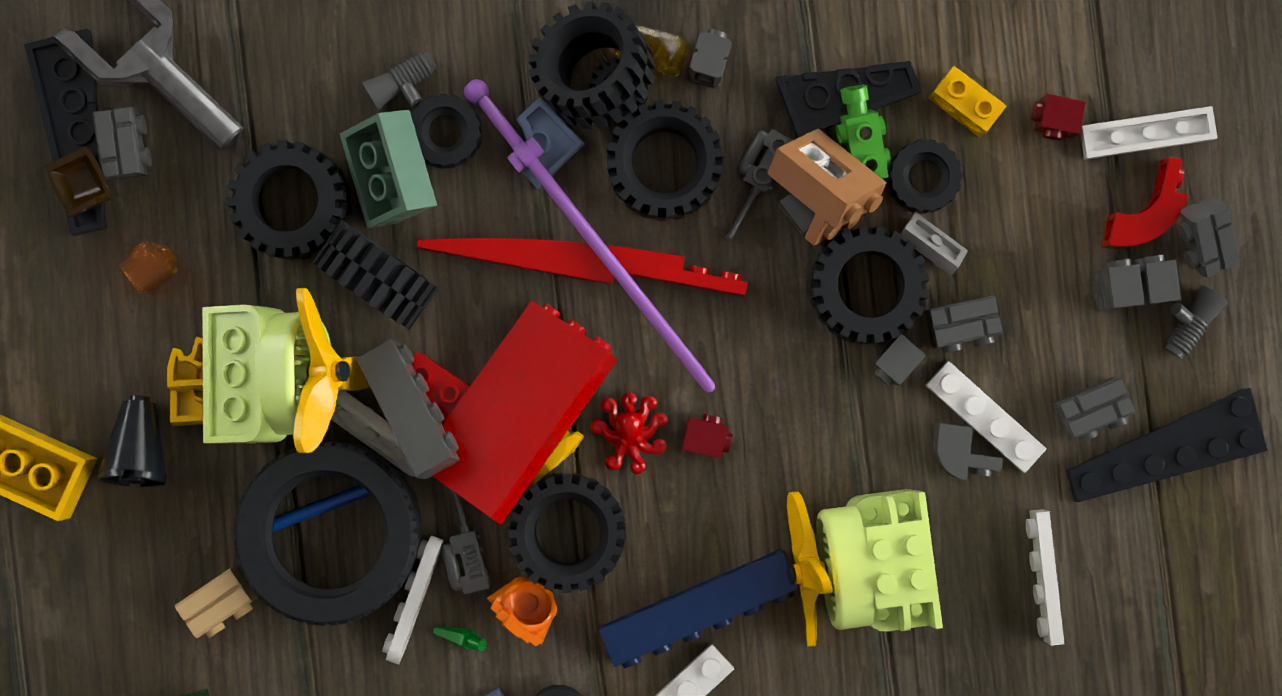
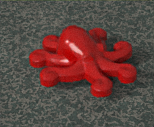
(629, 431)

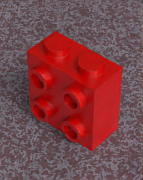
(444, 386)

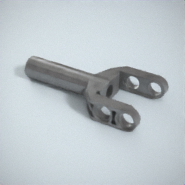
(153, 63)

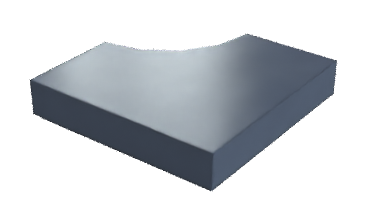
(552, 135)

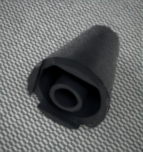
(134, 446)

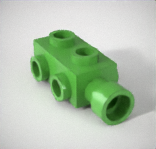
(851, 124)

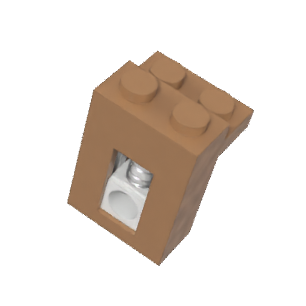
(827, 182)

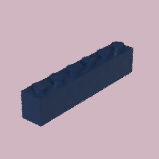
(697, 608)

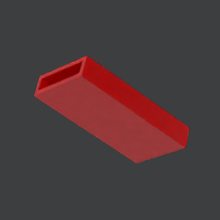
(522, 408)

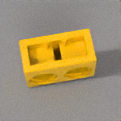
(967, 101)

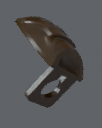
(78, 182)

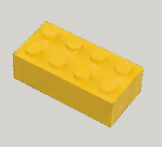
(41, 470)

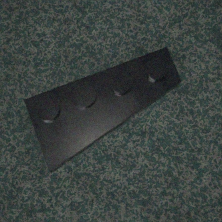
(816, 99)

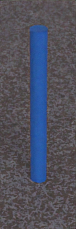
(319, 507)

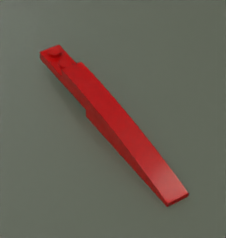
(581, 262)

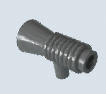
(401, 78)
(1194, 322)

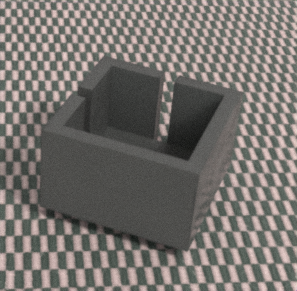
(1129, 285)

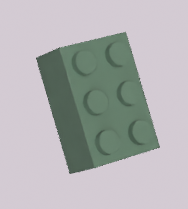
(388, 168)

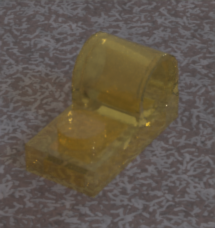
(667, 49)

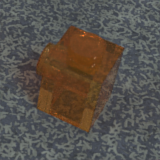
(149, 266)

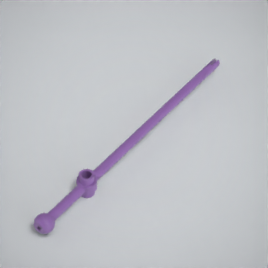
(527, 155)

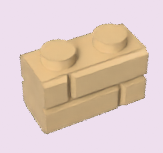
(216, 602)

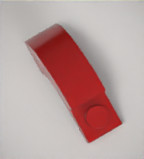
(1156, 217)

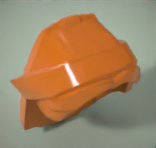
(524, 609)

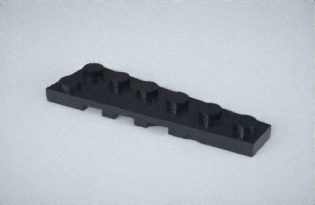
(67, 107)
(1195, 441)

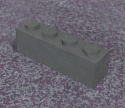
(408, 408)

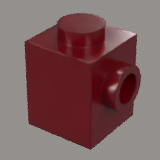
(1058, 116)
(707, 436)

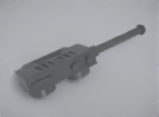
(757, 176)
(467, 544)

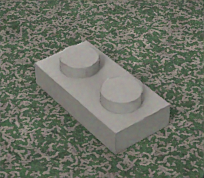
(933, 243)

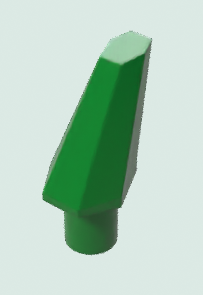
(461, 637)

